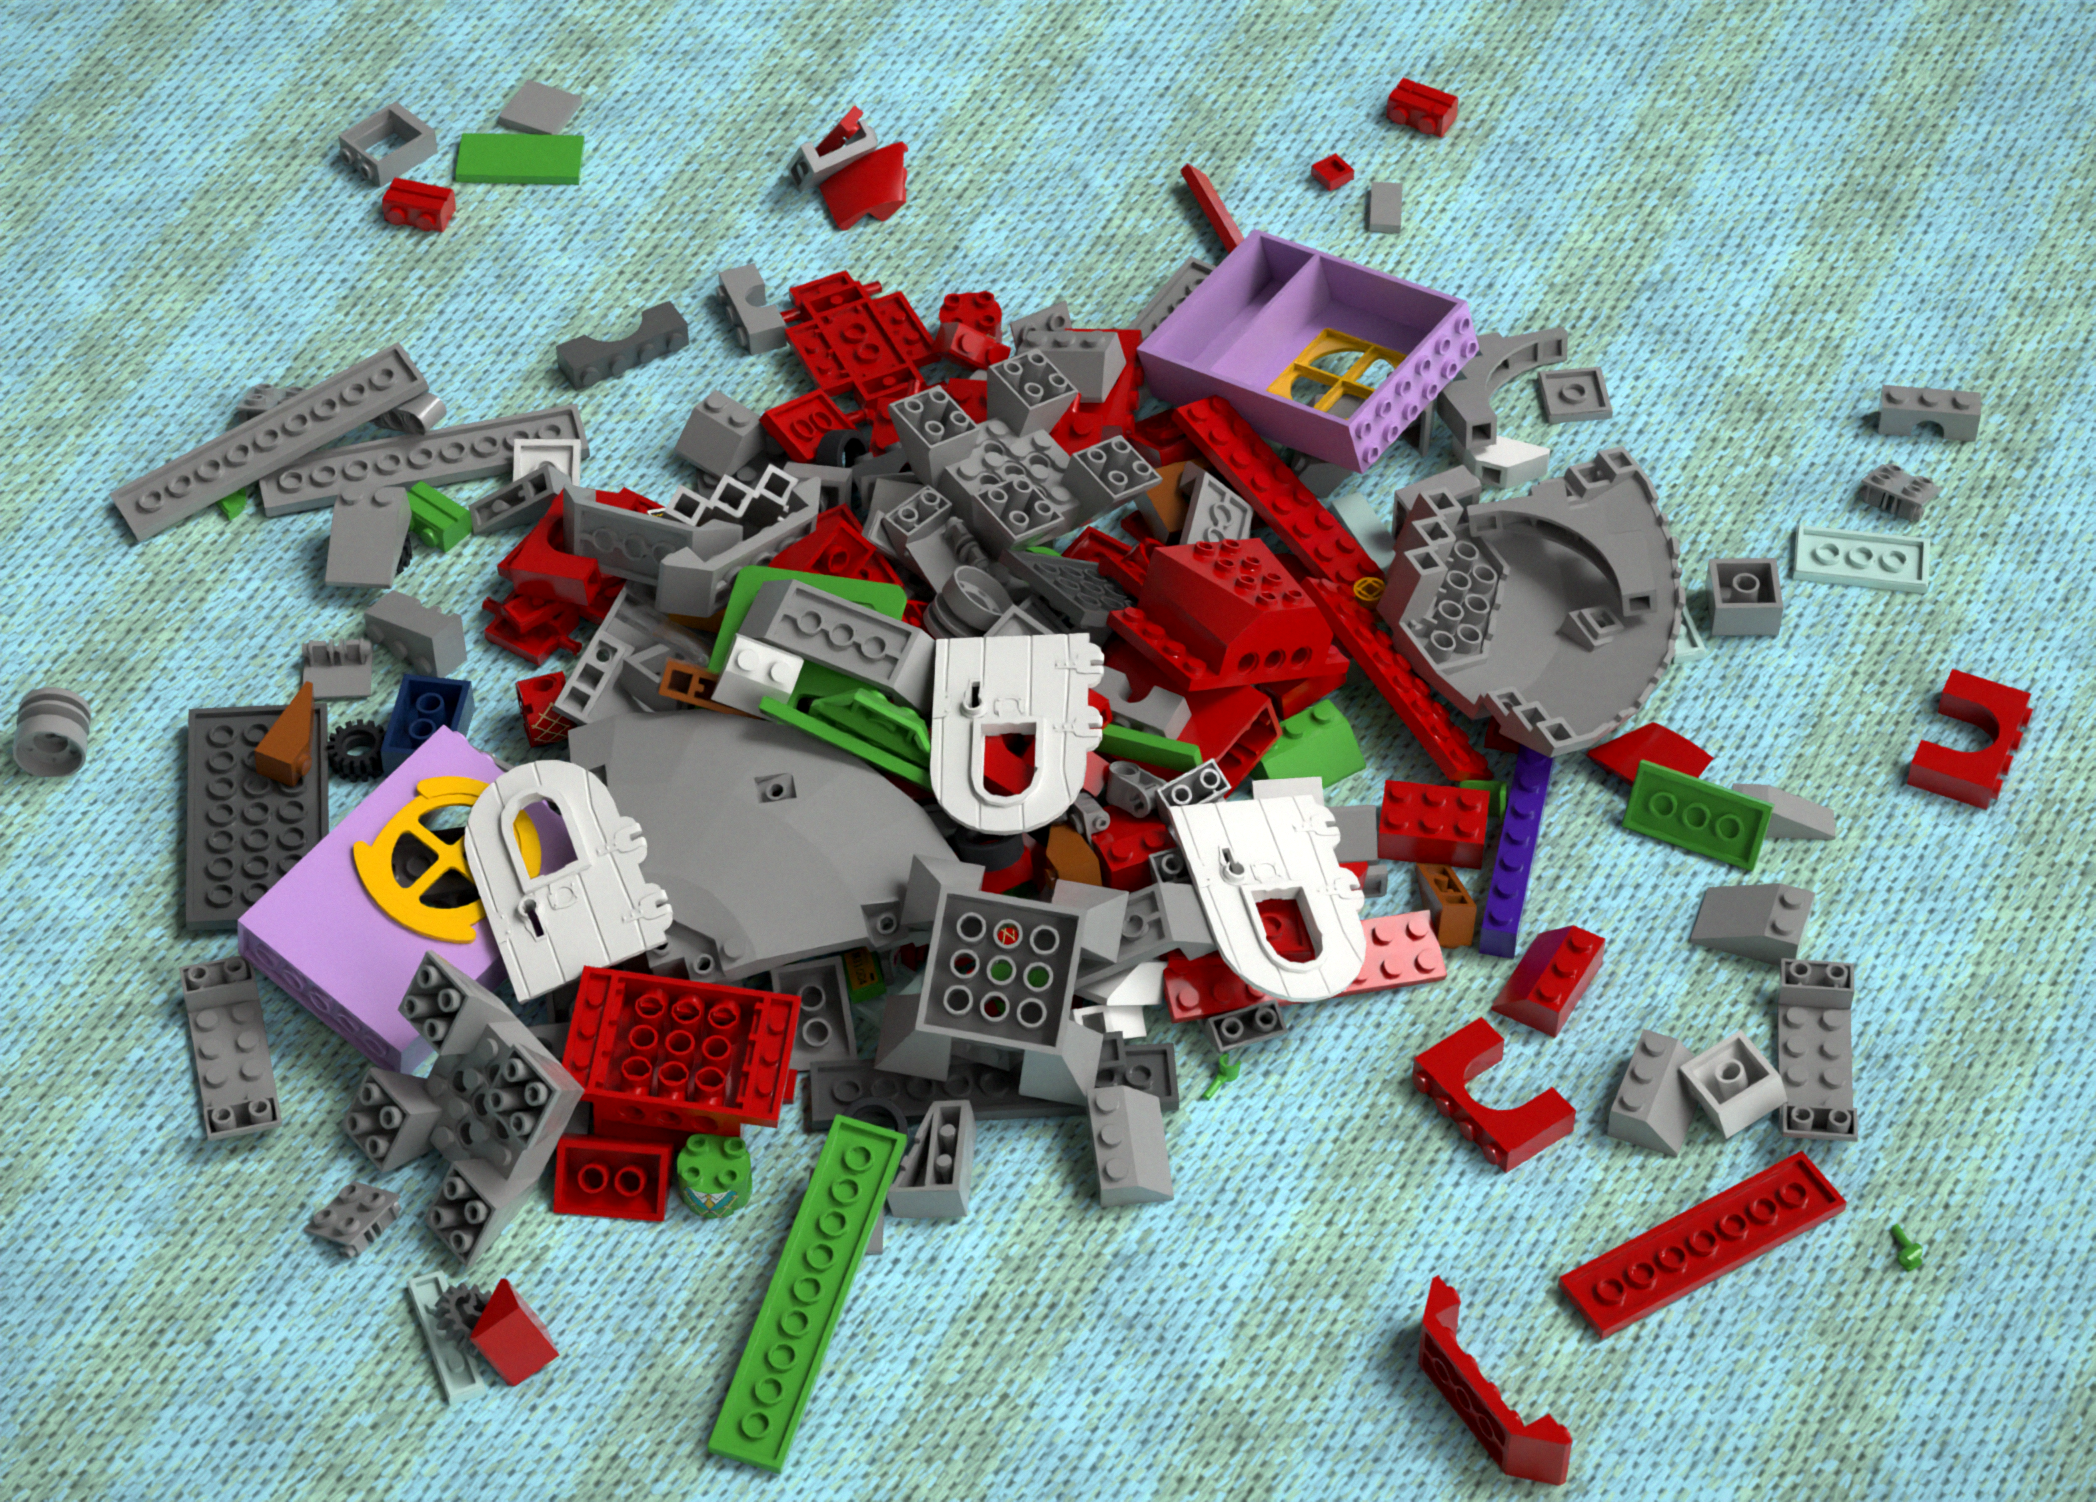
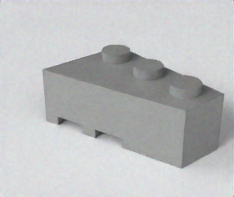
(417, 634)
(939, 1167)

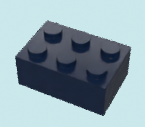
(420, 711)

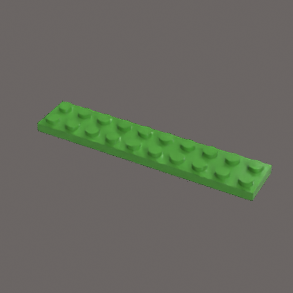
(807, 1294)

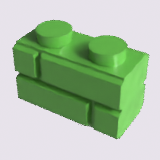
(437, 517)

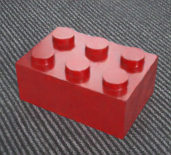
(1433, 824)

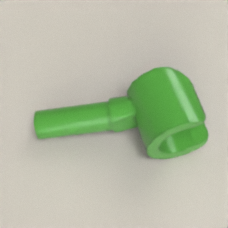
(1224, 1074)
(1911, 1253)

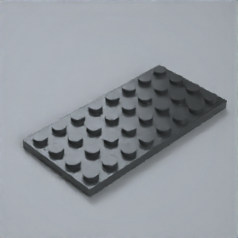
(241, 823)

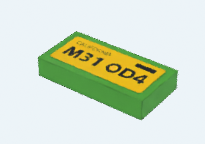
(863, 974)

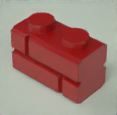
(1422, 107)
(418, 205)
(968, 347)

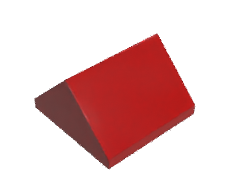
(512, 1336)

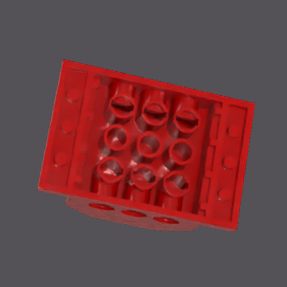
(1227, 618)
(679, 1055)

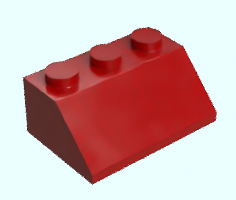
(1551, 978)
(613, 1176)

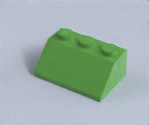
(1313, 745)

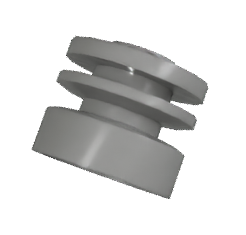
(967, 605)
(52, 732)

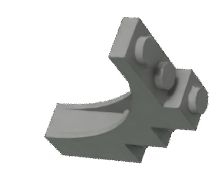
(1465, 401)
(1585, 530)

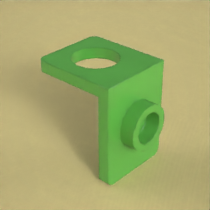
(1497, 797)

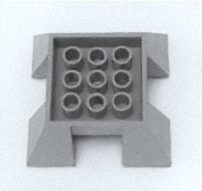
(1008, 472)
(965, 922)
(486, 1106)

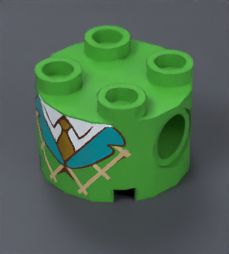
(714, 1175)

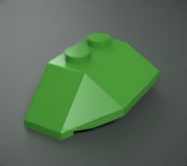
(877, 723)

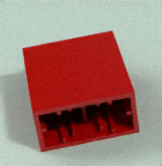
(1225, 723)

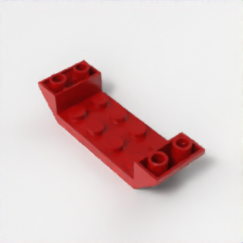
(1528, 1452)

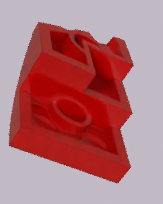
(868, 185)
(1651, 744)

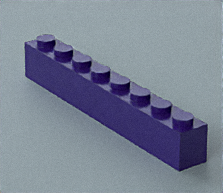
(1516, 854)

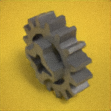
(462, 1321)

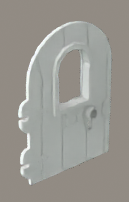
(1026, 689)
(1275, 853)
(591, 909)

